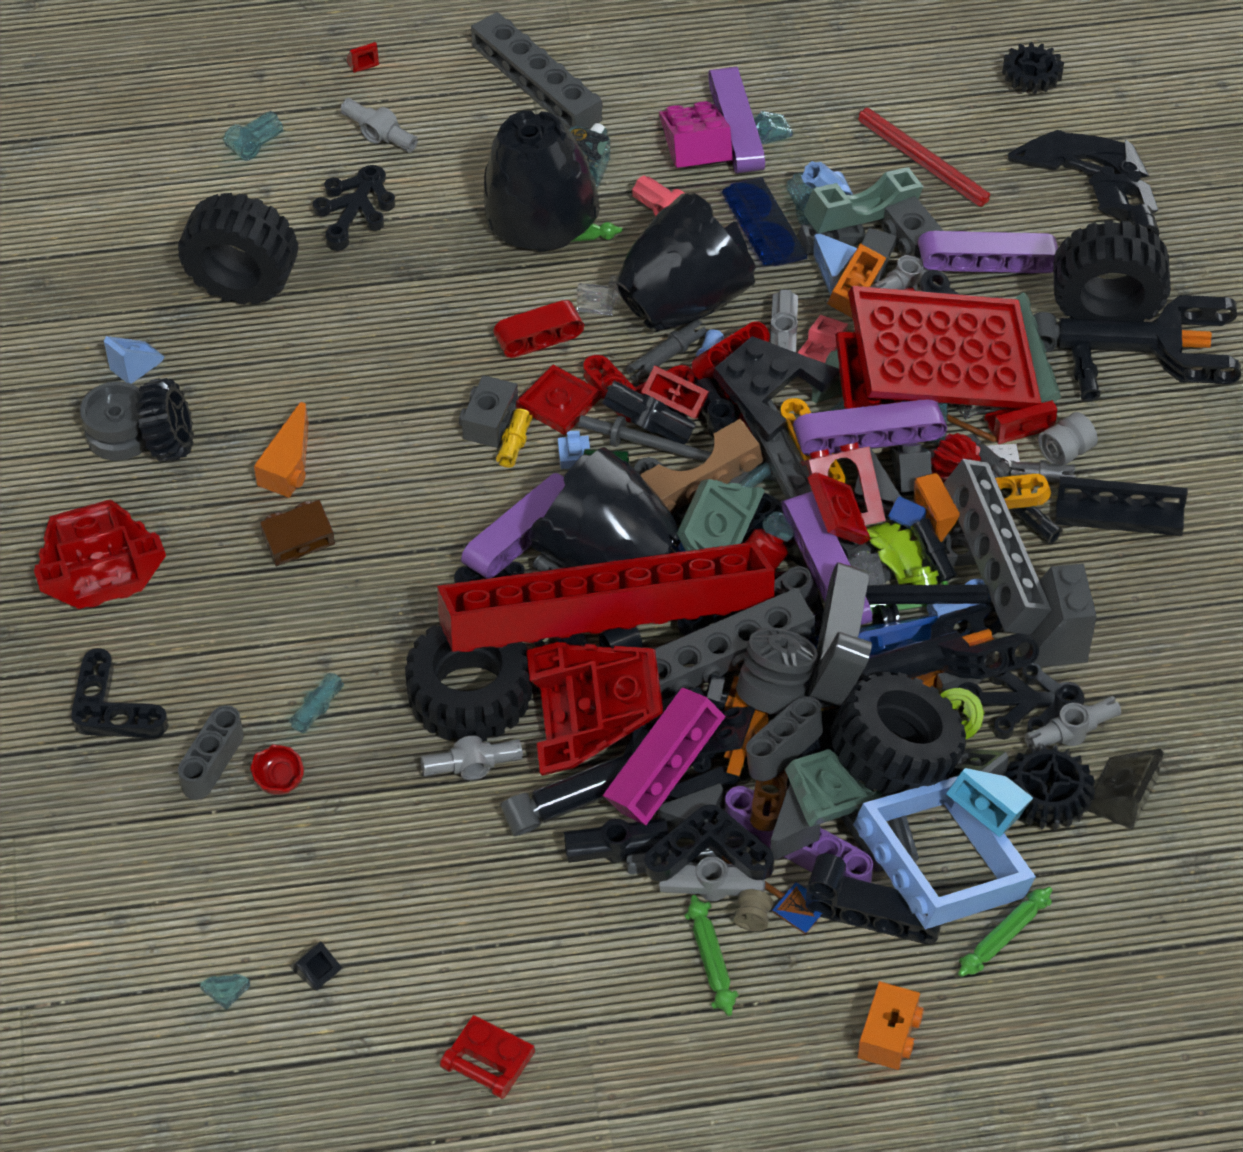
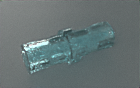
(316, 702)

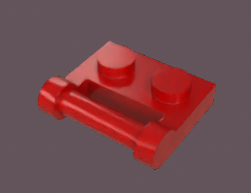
(492, 1047)

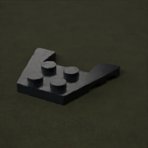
(761, 371)

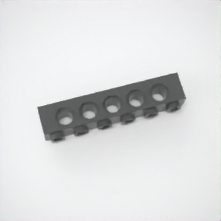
(536, 72)
(997, 547)
(727, 636)

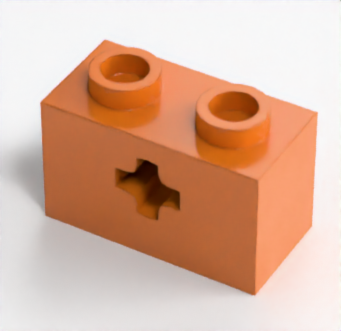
(859, 272)
(884, 1043)

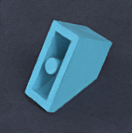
(990, 798)

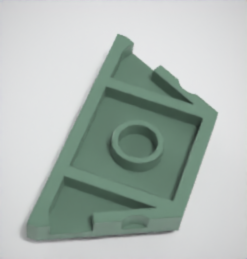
(718, 515)
(826, 787)

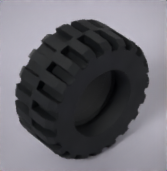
(245, 224)
(1107, 250)
(909, 709)
(466, 712)

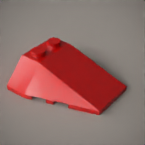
(96, 555)
(591, 698)

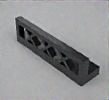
(1120, 510)

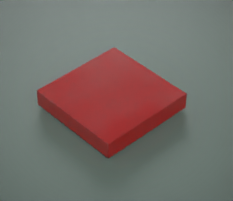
(559, 399)
(838, 508)

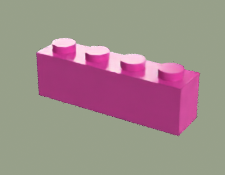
(664, 756)

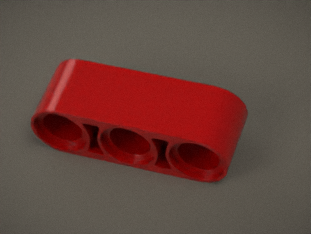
(538, 328)
(705, 363)

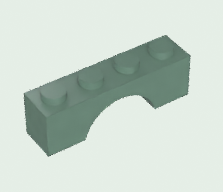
(833, 209)

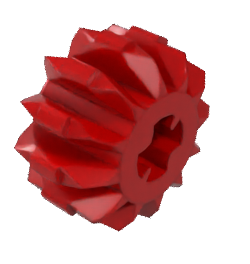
(951, 452)

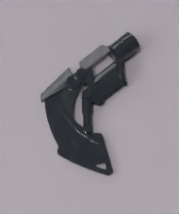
(1111, 183)

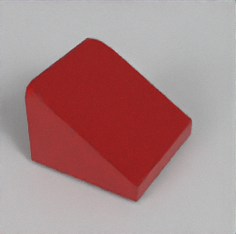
(363, 57)

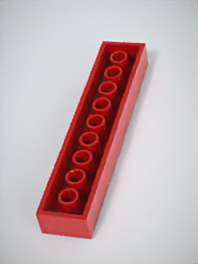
(604, 596)

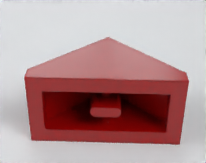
(675, 392)

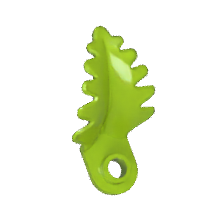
(901, 554)

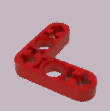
(611, 373)

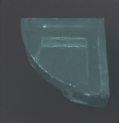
(778, 526)
(225, 989)

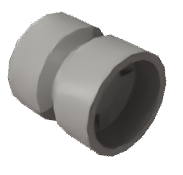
(1068, 439)

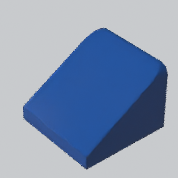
(906, 513)

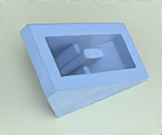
(831, 258)
(130, 357)

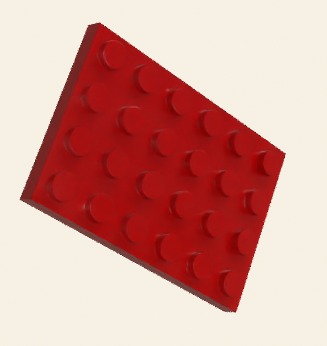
(943, 348)

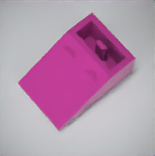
(696, 134)

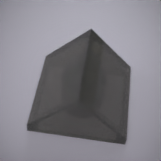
(1126, 786)

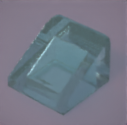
(772, 127)

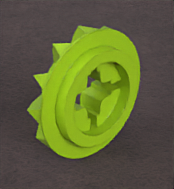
(972, 708)

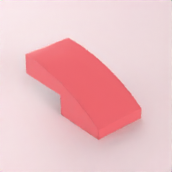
(822, 338)

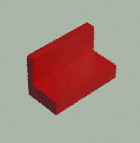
(1018, 423)

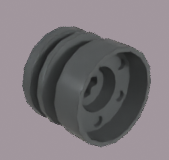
(776, 669)

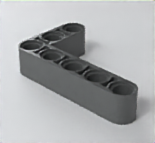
(839, 649)

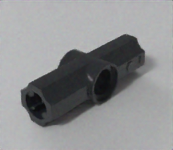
(716, 409)
(648, 413)
(597, 842)

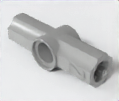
(784, 320)
(694, 877)

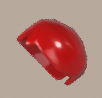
(277, 769)

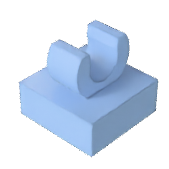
(572, 448)

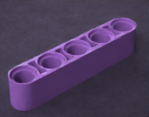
(733, 104)
(987, 251)
(870, 426)
(509, 533)
(817, 546)
(805, 857)

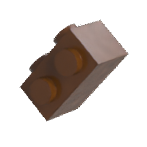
(297, 532)

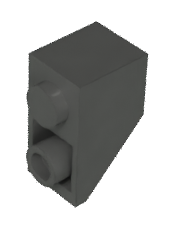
(909, 463)

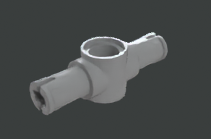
(379, 125)
(906, 275)
(1083, 716)
(471, 758)

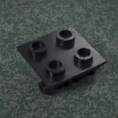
(727, 737)

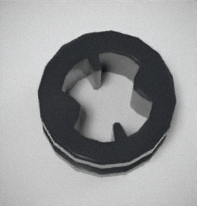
(888, 614)

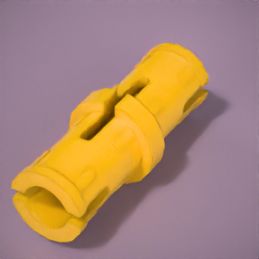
(514, 438)

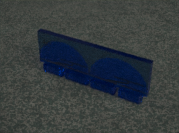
(763, 222)

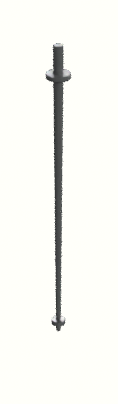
(618, 432)

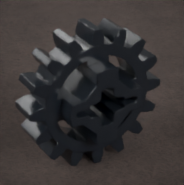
(1033, 68)

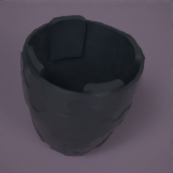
(538, 184)
(683, 266)
(604, 516)

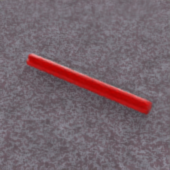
(924, 157)

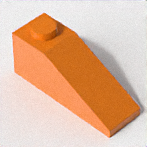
(284, 460)

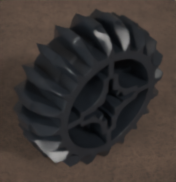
(165, 420)
(1069, 790)

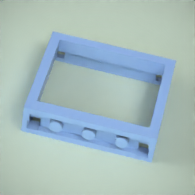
(1008, 866)

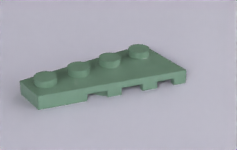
(1044, 374)

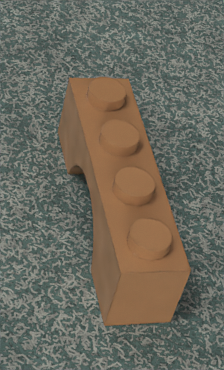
(732, 455)

